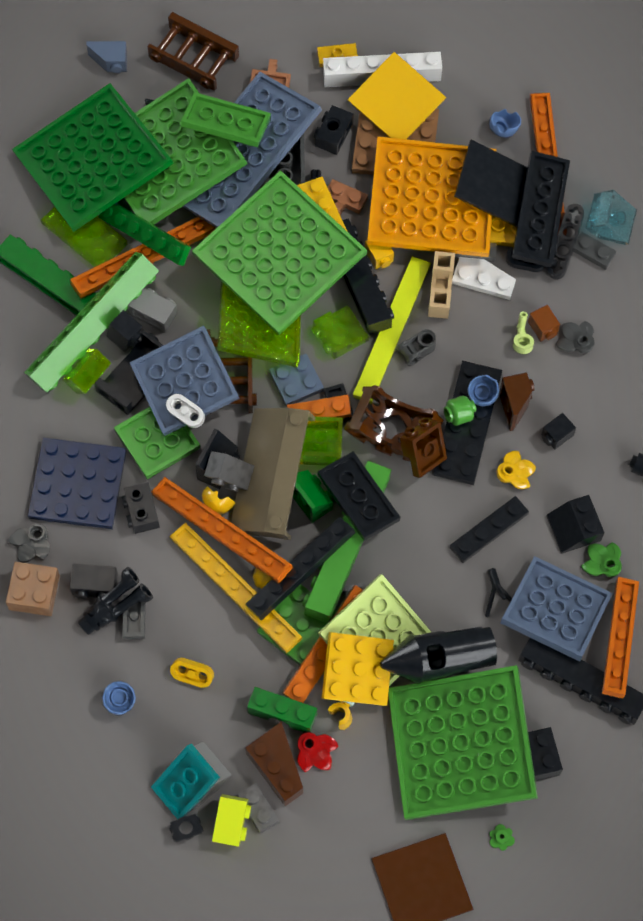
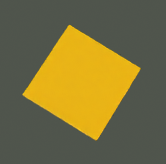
(396, 98)

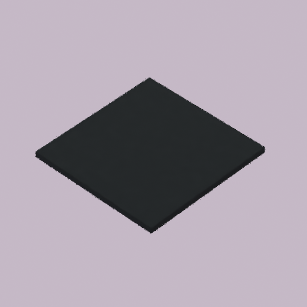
(491, 182)

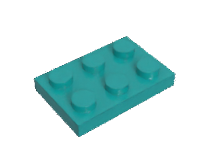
(185, 781)

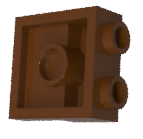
(424, 446)

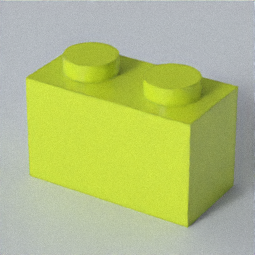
(230, 820)

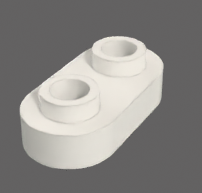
(186, 411)

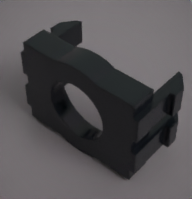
(178, 836)

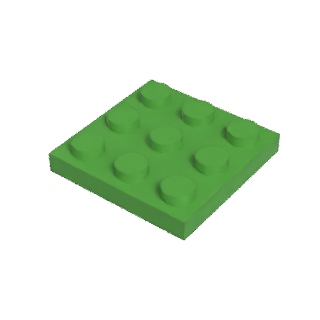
(150, 447)
(293, 612)

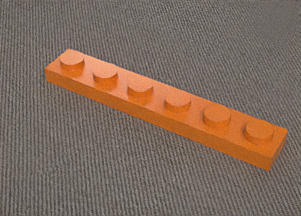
(620, 638)
(314, 663)

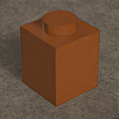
(544, 323)

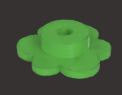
(496, 841)

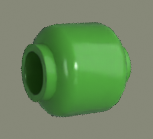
(459, 410)

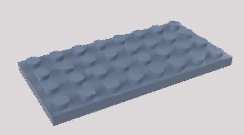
(289, 120)

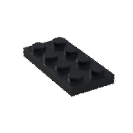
(358, 496)

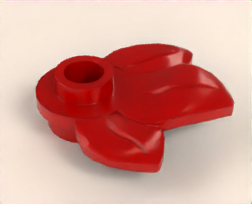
(318, 753)

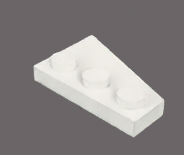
(483, 277)

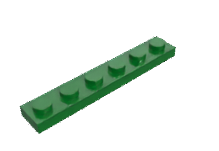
(146, 233)

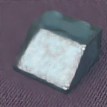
(611, 217)

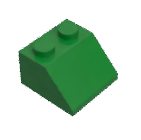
(311, 496)

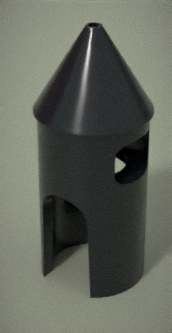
(442, 654)

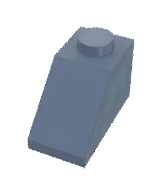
(109, 55)

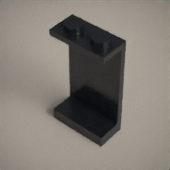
(121, 385)

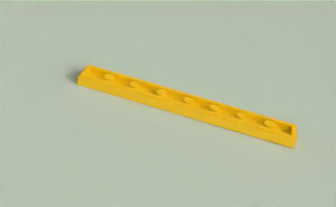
(233, 585)

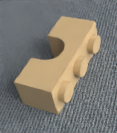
(441, 285)

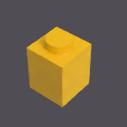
(379, 255)

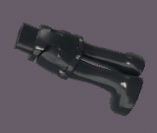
(103, 610)

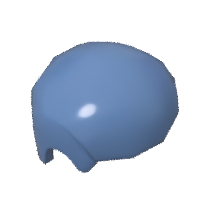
(504, 123)
(483, 390)
(118, 697)

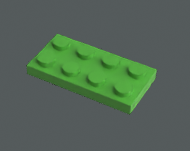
(225, 119)

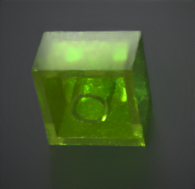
(322, 441)

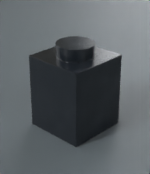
(558, 431)

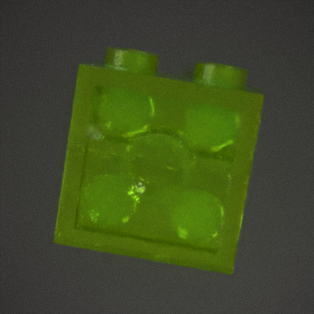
(339, 332)

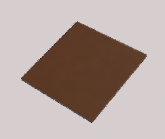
(422, 881)

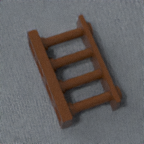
(194, 34)
(251, 399)

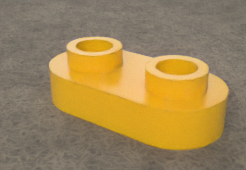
(192, 673)

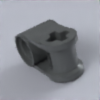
(414, 349)

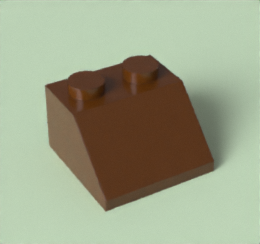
(515, 397)

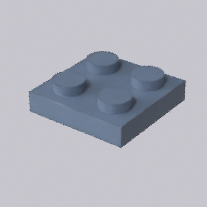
(296, 382)

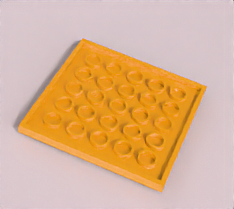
(416, 200)

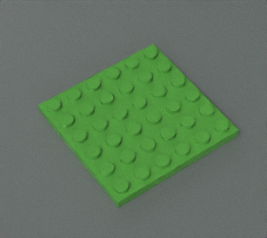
(197, 157)
(279, 252)
(462, 743)

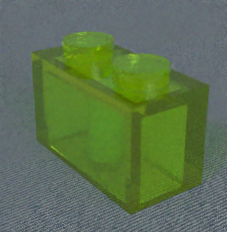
(87, 371)

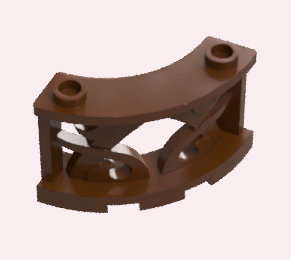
(364, 431)

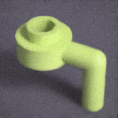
(523, 342)

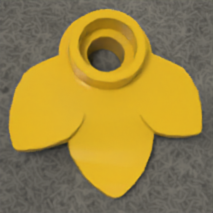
(518, 470)

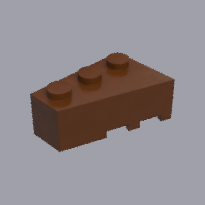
(276, 763)

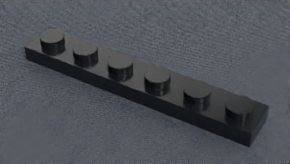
(303, 566)

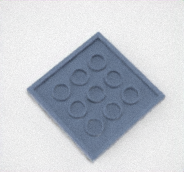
(185, 368)
(556, 608)

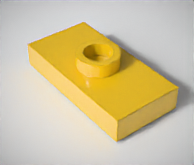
(343, 50)

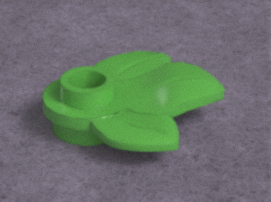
(600, 558)

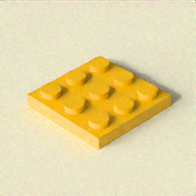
(355, 670)

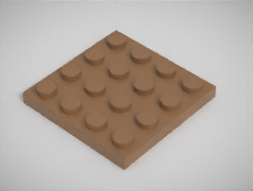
(367, 140)

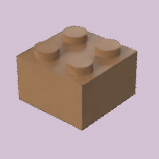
(33, 588)

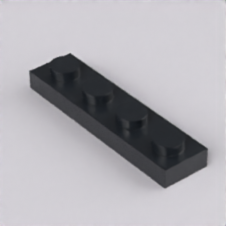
(489, 529)

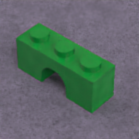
(271, 705)

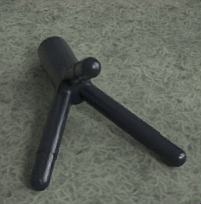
(495, 586)

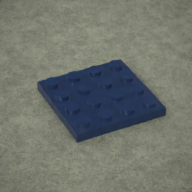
(77, 483)

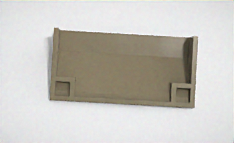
(275, 452)

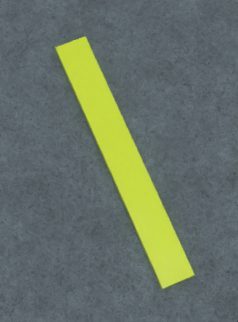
(389, 338)

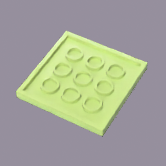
(377, 614)

